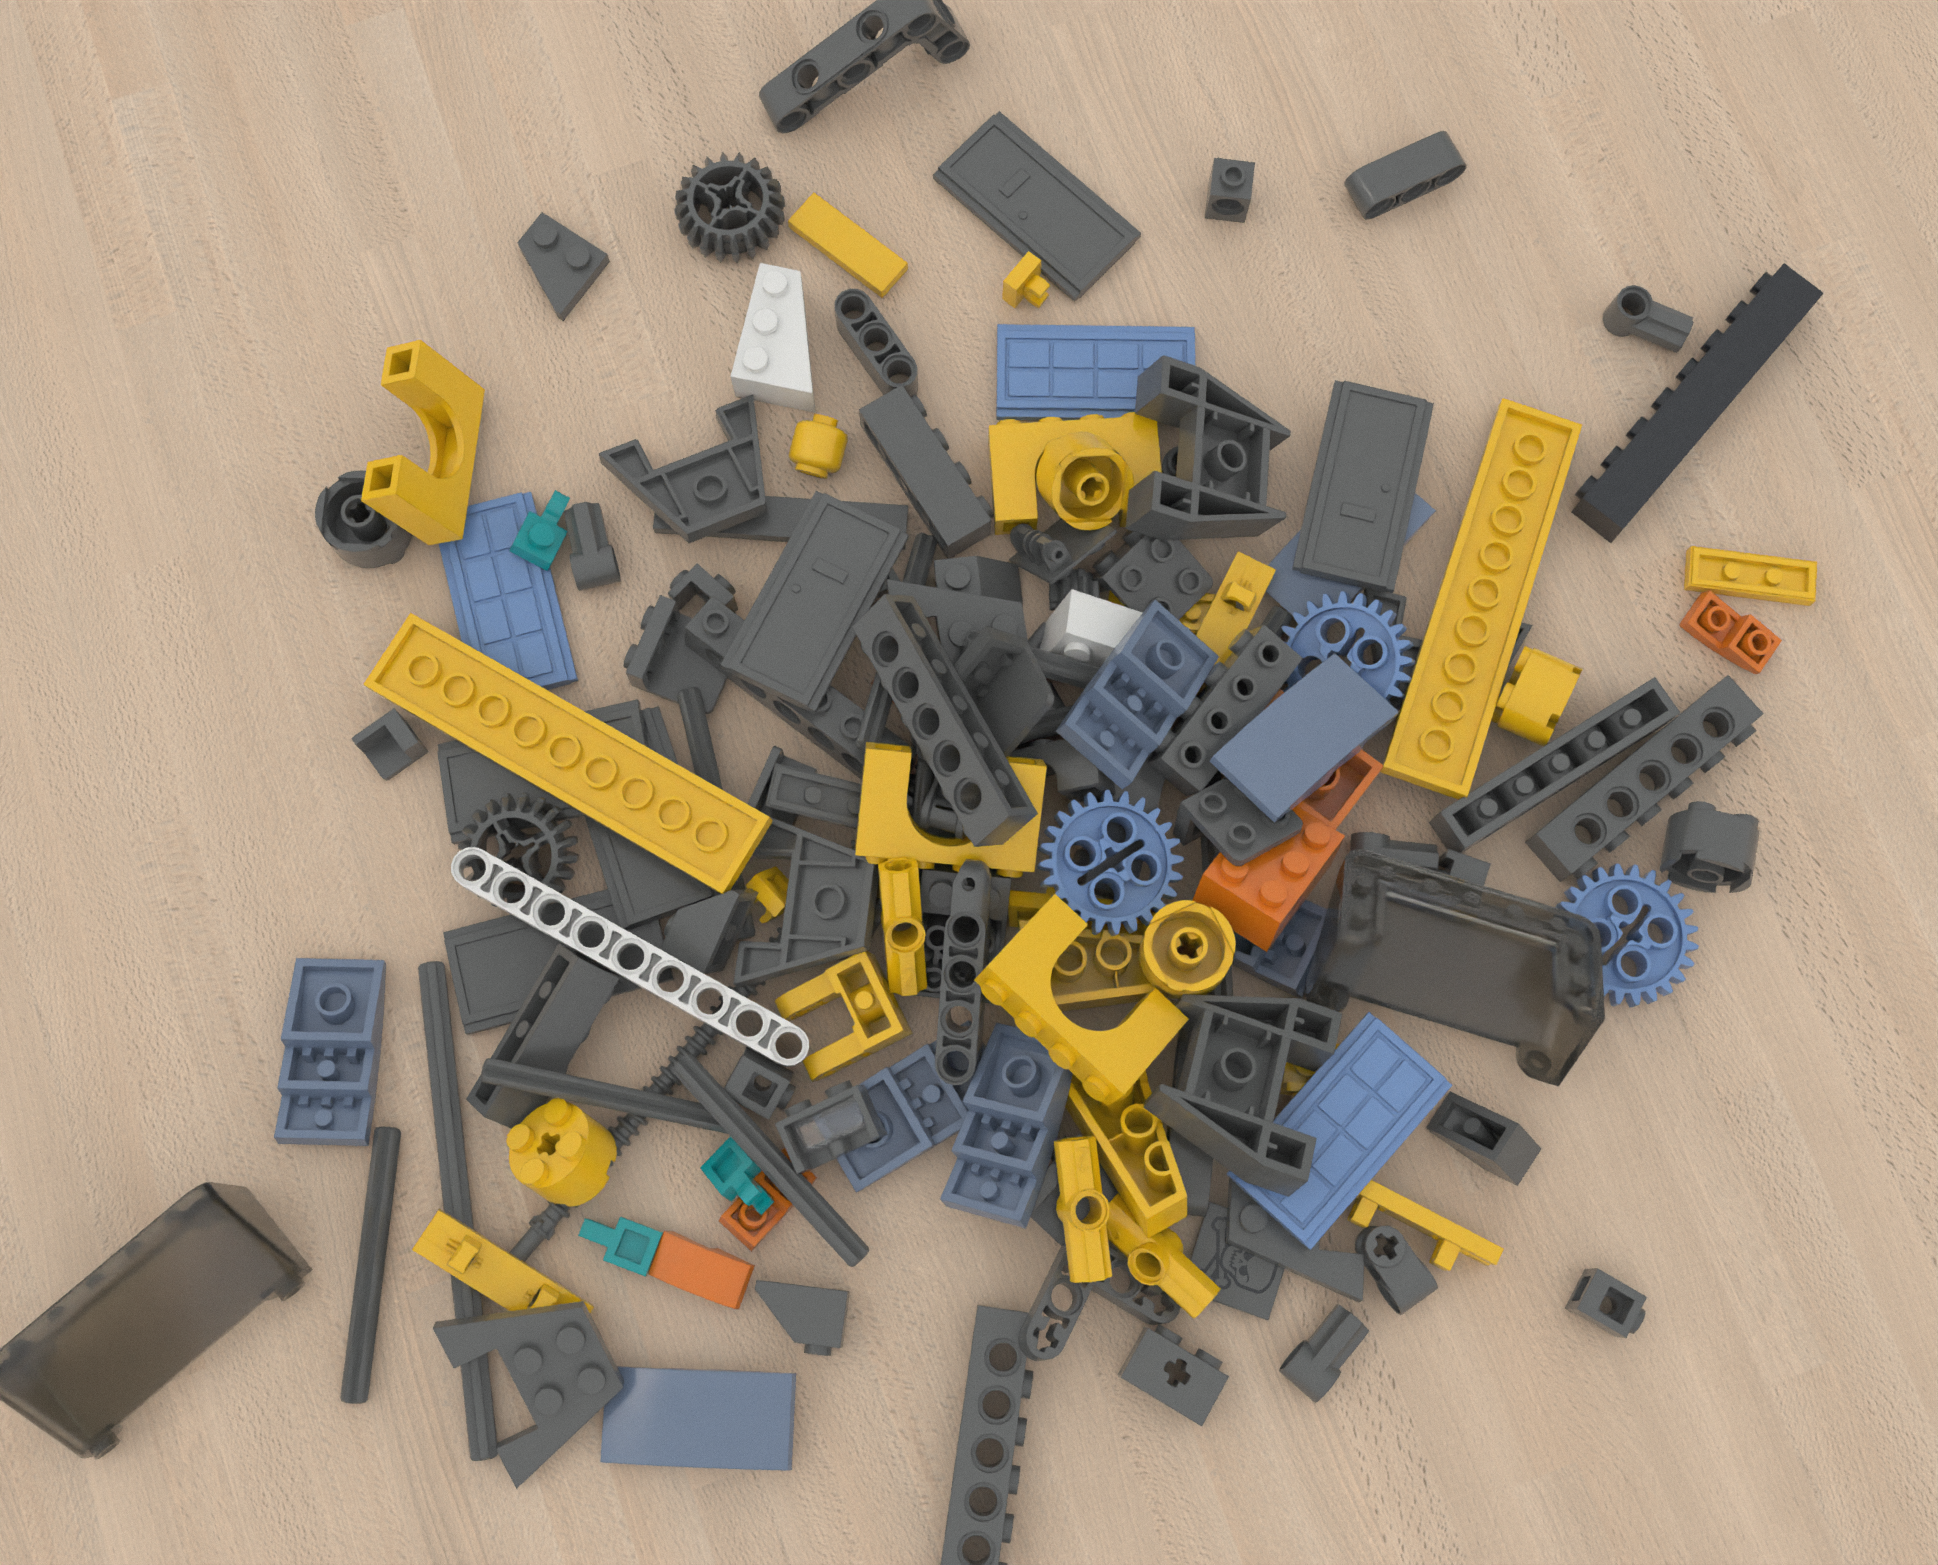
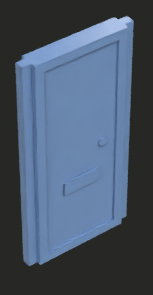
(1079, 367)
(505, 601)
(1360, 1113)

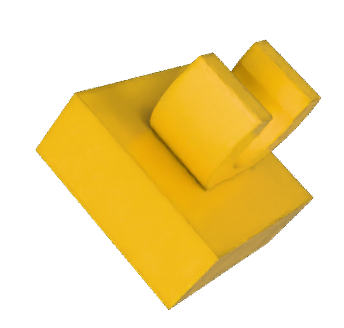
(1025, 282)
(772, 892)

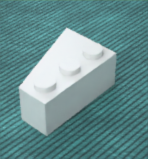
(774, 343)
(1087, 627)

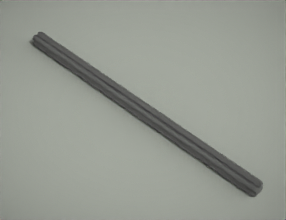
(455, 1192)

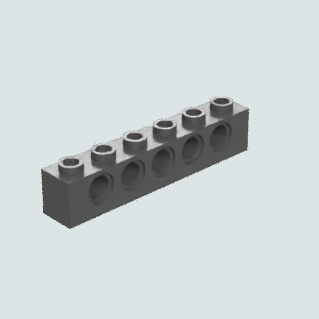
(1722, 705)
(836, 719)
(944, 721)
(1554, 767)
(996, 1526)

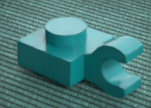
(541, 536)
(734, 1175)
(629, 1244)

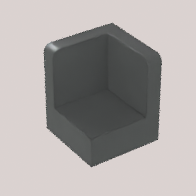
(390, 744)

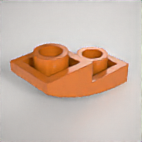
(1732, 636)
(750, 1225)
(701, 1270)

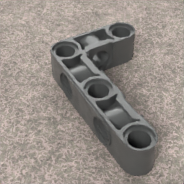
(856, 53)

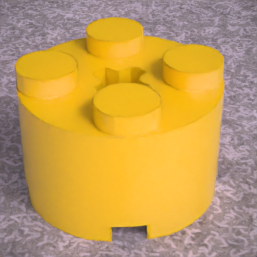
(1084, 480)
(1535, 695)
(1194, 926)
(561, 1153)

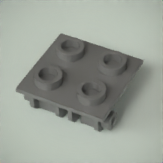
(1055, 550)

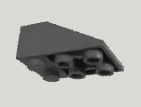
(936, 909)

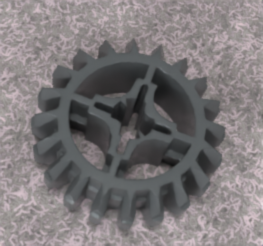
(734, 228)
(508, 834)

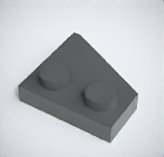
(561, 262)

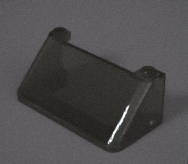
(1461, 960)
(147, 1316)

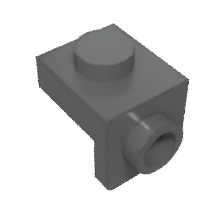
(700, 582)

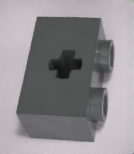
(1193, 1395)

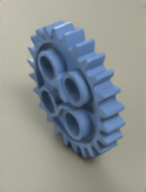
(1311, 641)
(1089, 829)
(1654, 961)

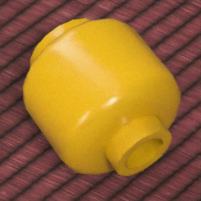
(818, 446)

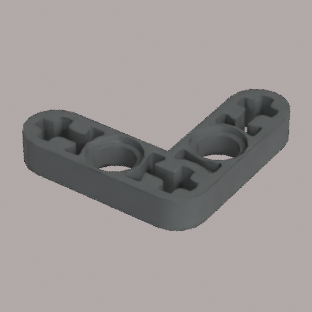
(1059, 1333)

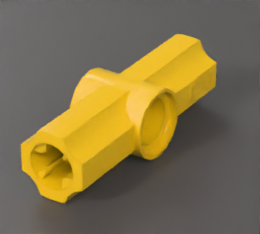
(902, 904)
(1086, 1238)
(1159, 1260)

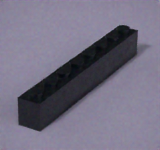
(1696, 403)

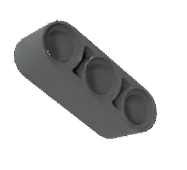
(1405, 175)
(874, 328)

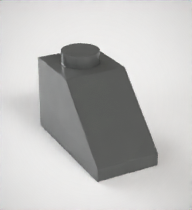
(979, 577)
(708, 930)
(1485, 1137)
(808, 1313)

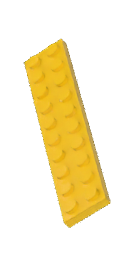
(1481, 600)
(569, 754)

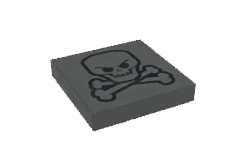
(1244, 1279)

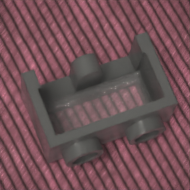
(830, 1127)

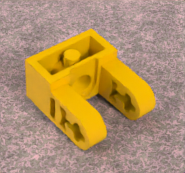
(870, 1003)

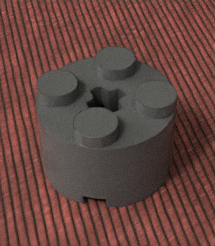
(355, 529)
(1710, 848)

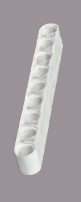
(616, 939)

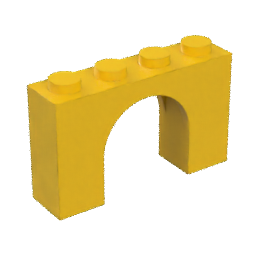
(450, 407)
(1018, 447)
(889, 830)
(1101, 1060)

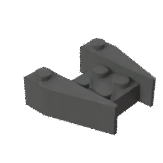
(1219, 458)
(1235, 1082)

